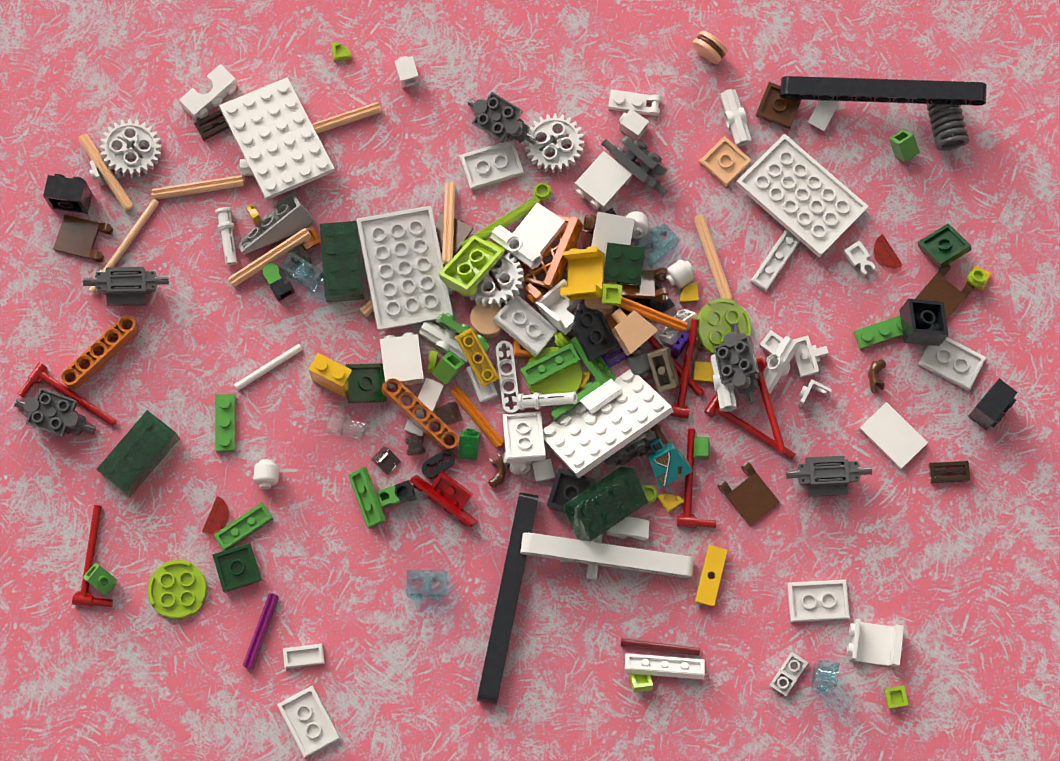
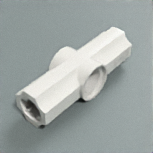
(735, 117)
(523, 252)
(443, 339)
(779, 362)
(725, 392)

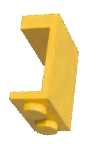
(584, 274)
(329, 374)

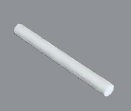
(268, 367)

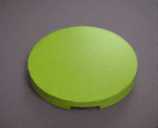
(716, 321)
(562, 382)
(177, 589)

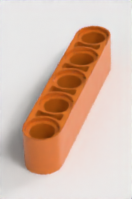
(97, 362)
(429, 416)

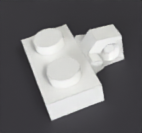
(808, 356)

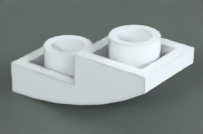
(823, 113)
(670, 335)
(630, 527)
(788, 673)

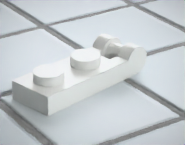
(637, 102)

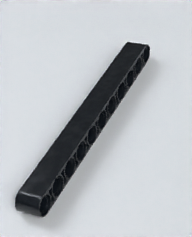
(883, 90)
(507, 601)

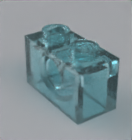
(302, 272)

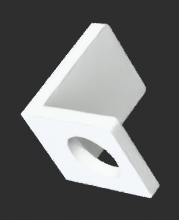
(97, 176)
(816, 386)

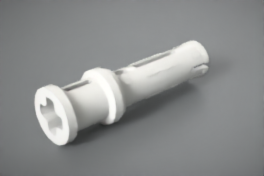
(225, 227)
(538, 400)

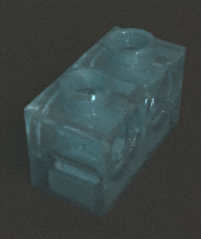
(660, 248)
(427, 577)
(825, 676)

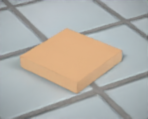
(725, 161)

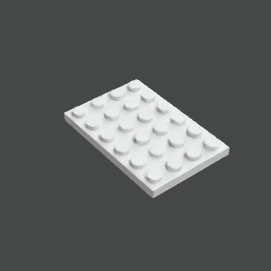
(276, 138)
(801, 195)
(403, 267)
(588, 439)

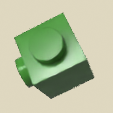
(904, 145)
(448, 367)
(100, 579)

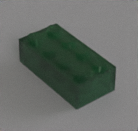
(341, 261)
(138, 453)
(605, 503)

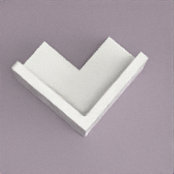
(557, 308)

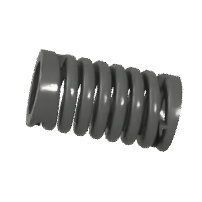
(947, 126)

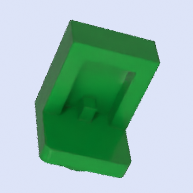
(468, 444)

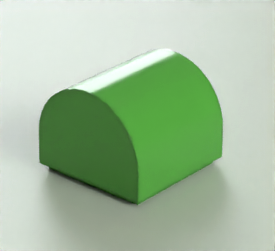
(701, 448)

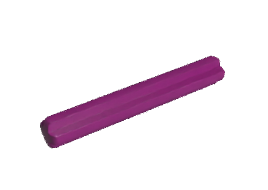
(260, 631)

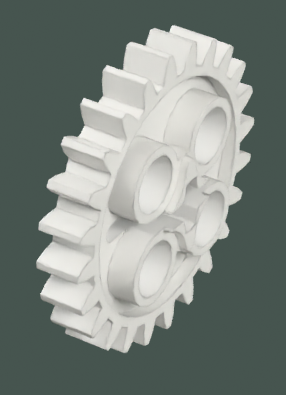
(562, 156)
(118, 158)
(510, 271)

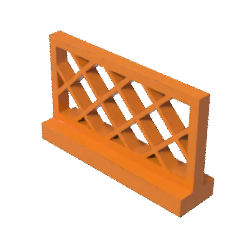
(559, 263)

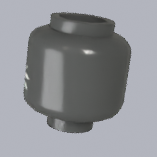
(640, 363)

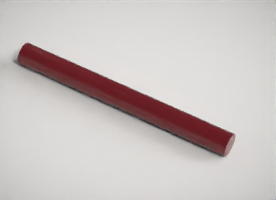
(660, 647)

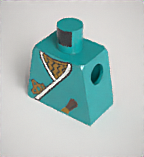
(667, 463)

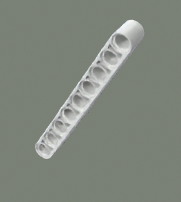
(607, 555)

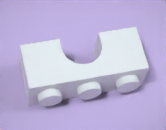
(198, 104)

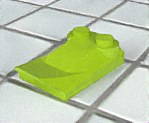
(471, 265)

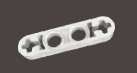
(507, 377)

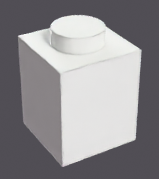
(406, 71)
(633, 124)

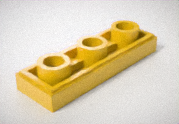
(471, 347)
(713, 564)

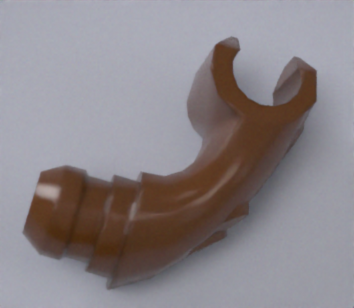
(874, 369)
(500, 475)

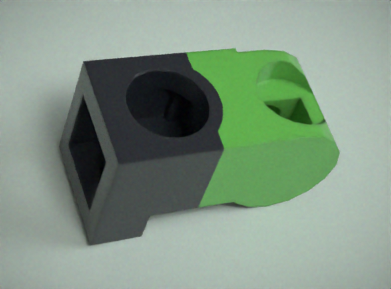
(275, 282)
(396, 494)

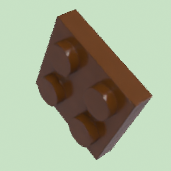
(777, 109)

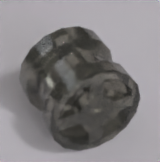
(415, 445)

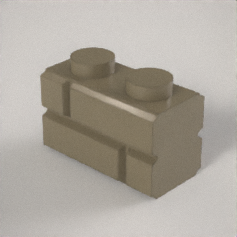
(663, 369)

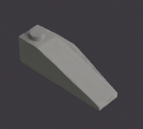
(285, 221)

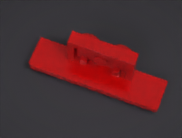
(448, 494)

